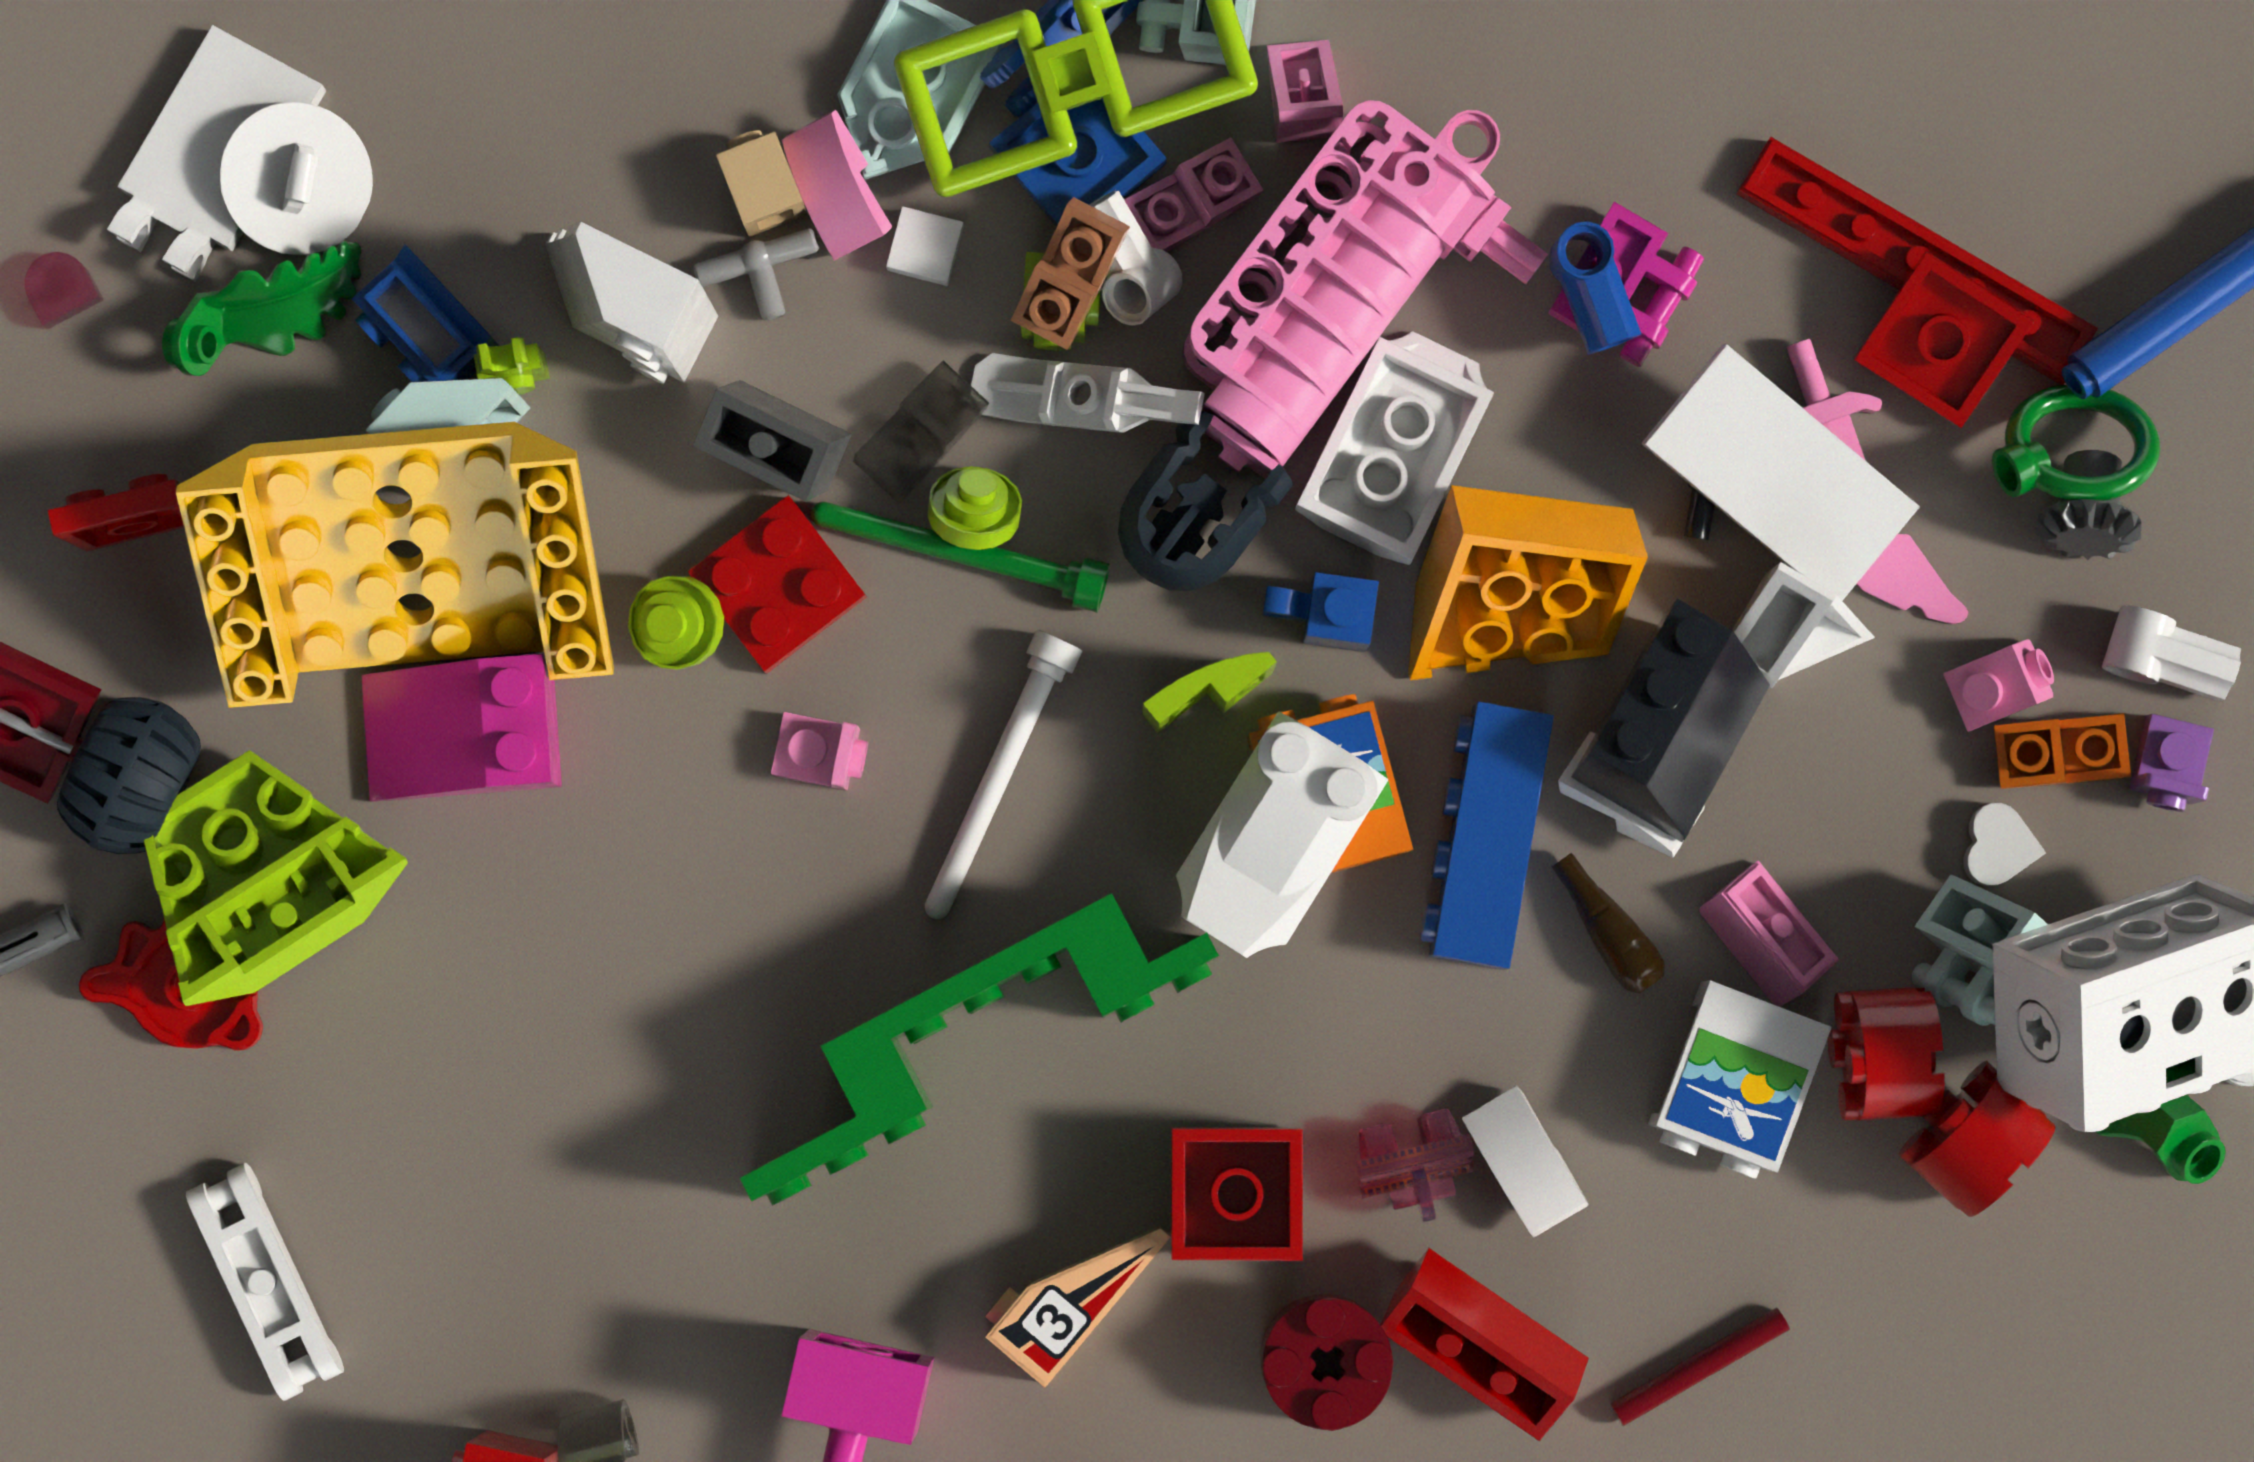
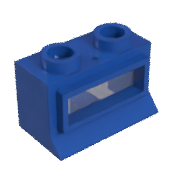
(421, 320)

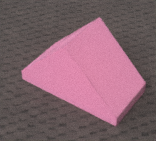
(1304, 91)

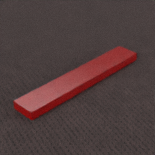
(1893, 243)

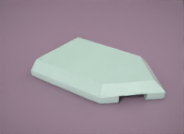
(873, 95)

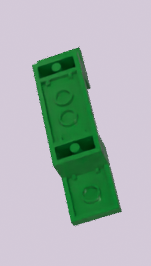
(880, 1076)

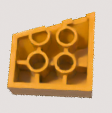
(1522, 581)

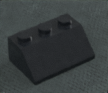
(1675, 721)

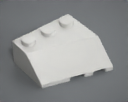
(631, 301)

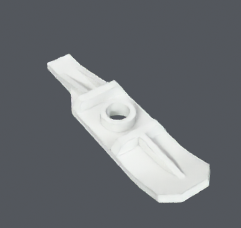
(1047, 394)

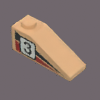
(1062, 1309)

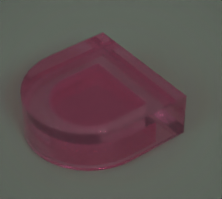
(60, 288)

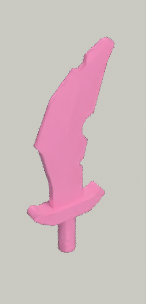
(1901, 571)

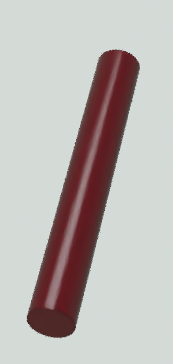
(1700, 1366)

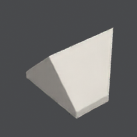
(1795, 624)

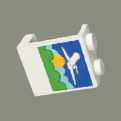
(1740, 1079)

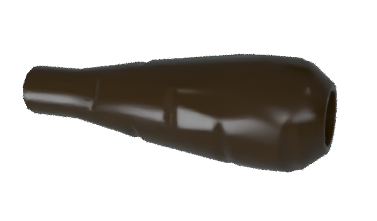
(1615, 934)

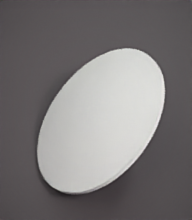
(296, 178)

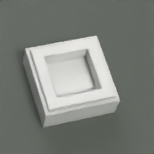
(925, 246)

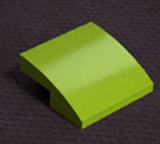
(1222, 681)

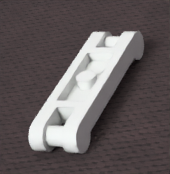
(263, 1282)

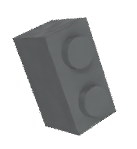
(772, 440)

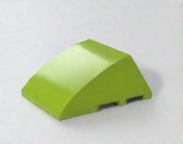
(259, 878)

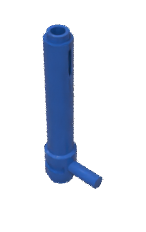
(2162, 320)

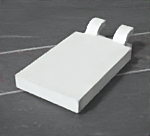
(180, 159)

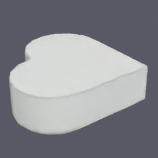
(1999, 846)

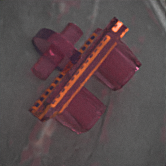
(1415, 1173)

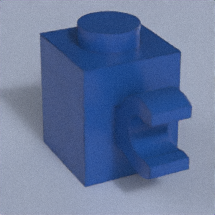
(1335, 612)

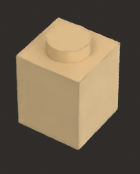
(760, 182)

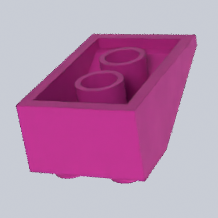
(461, 729)

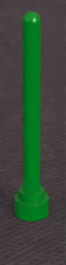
(1079, 581)

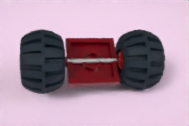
(119, 773)

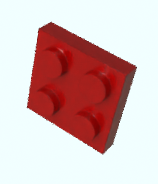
(1943, 339)
(102, 521)
(778, 584)

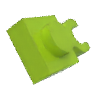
(514, 362)

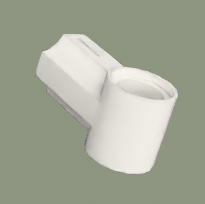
(1141, 275)
(2153, 650)

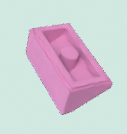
(1768, 935)

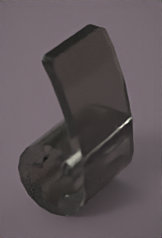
(598, 1434)

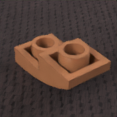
(1070, 273)

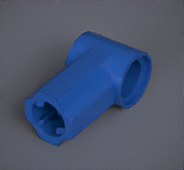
(1595, 294)

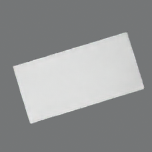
(1780, 473)

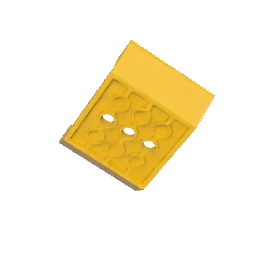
(303, 571)

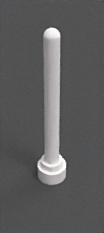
(1048, 663)

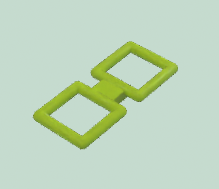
(1062, 79)

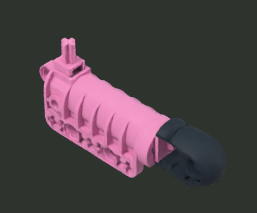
(1327, 310)

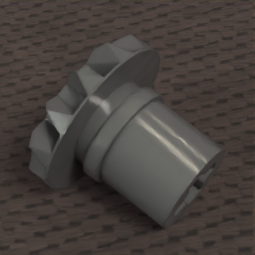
(2089, 525)

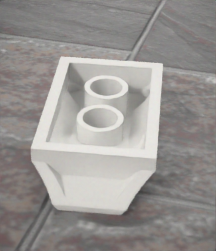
(1396, 446)
(1276, 837)

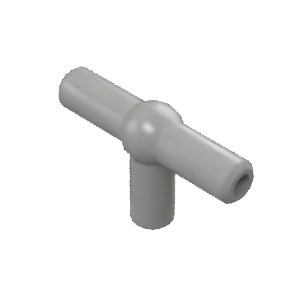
(757, 261)

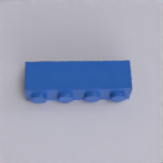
(1489, 835)

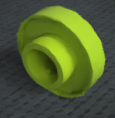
(974, 508)
(676, 622)

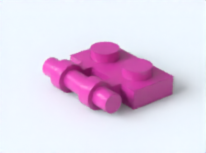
(1635, 256)

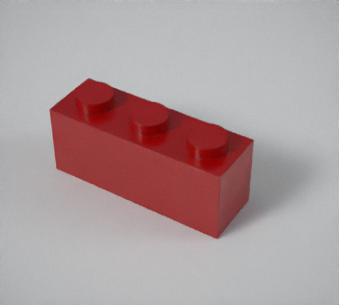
(1484, 1344)

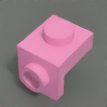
(2000, 684)

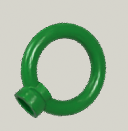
(2027, 466)

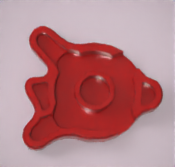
(147, 986)

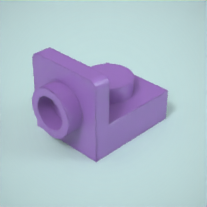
(2171, 762)

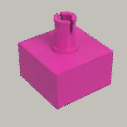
(856, 1392)

